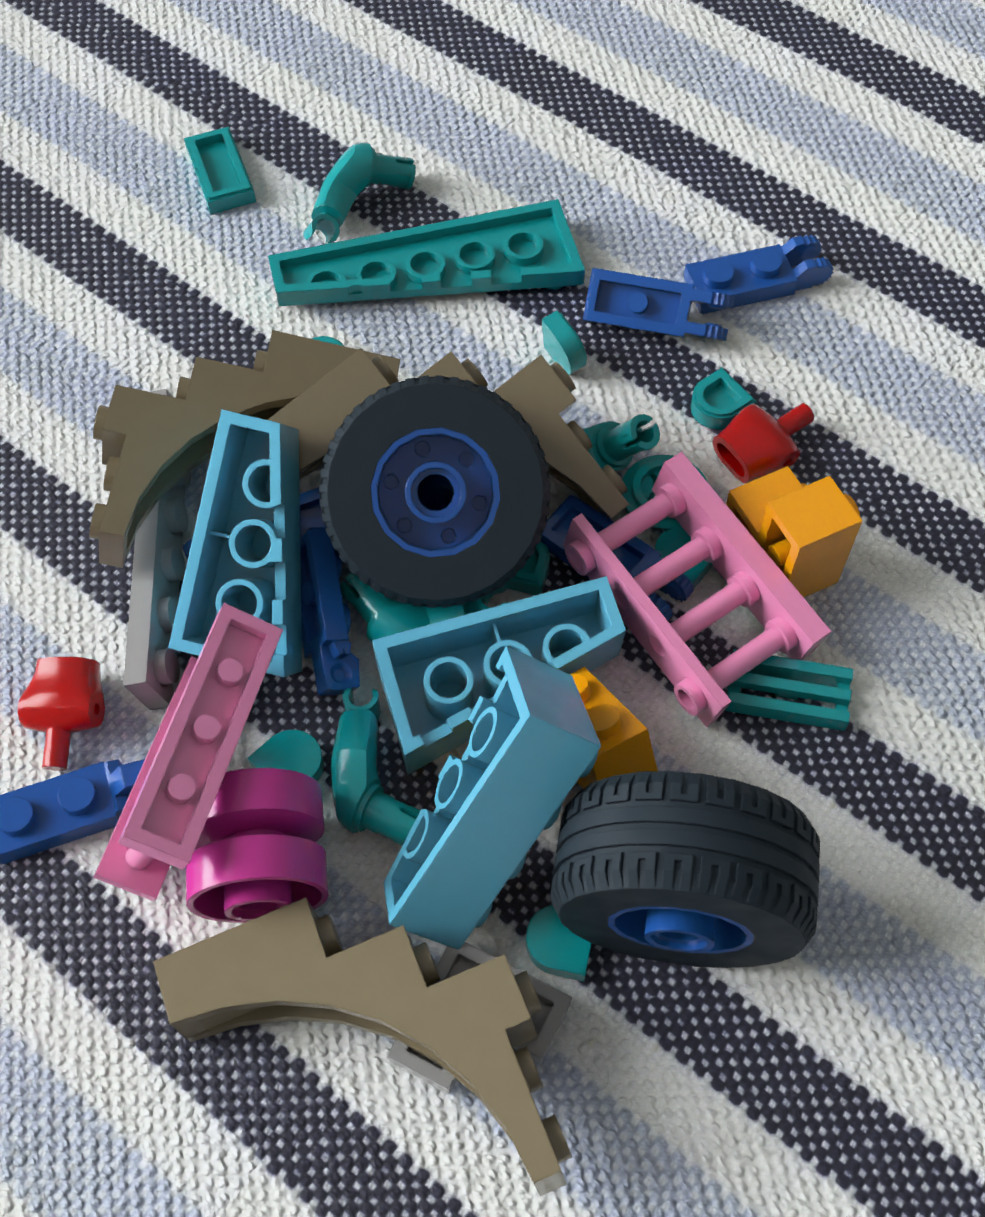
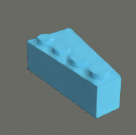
(247, 539)
(444, 667)
(492, 801)

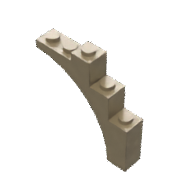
(537, 392)
(160, 438)
(297, 970)

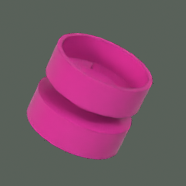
(259, 847)

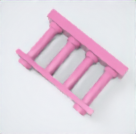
(715, 538)
(189, 755)

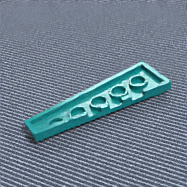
(462, 255)

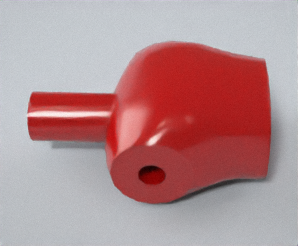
(759, 443)
(62, 700)

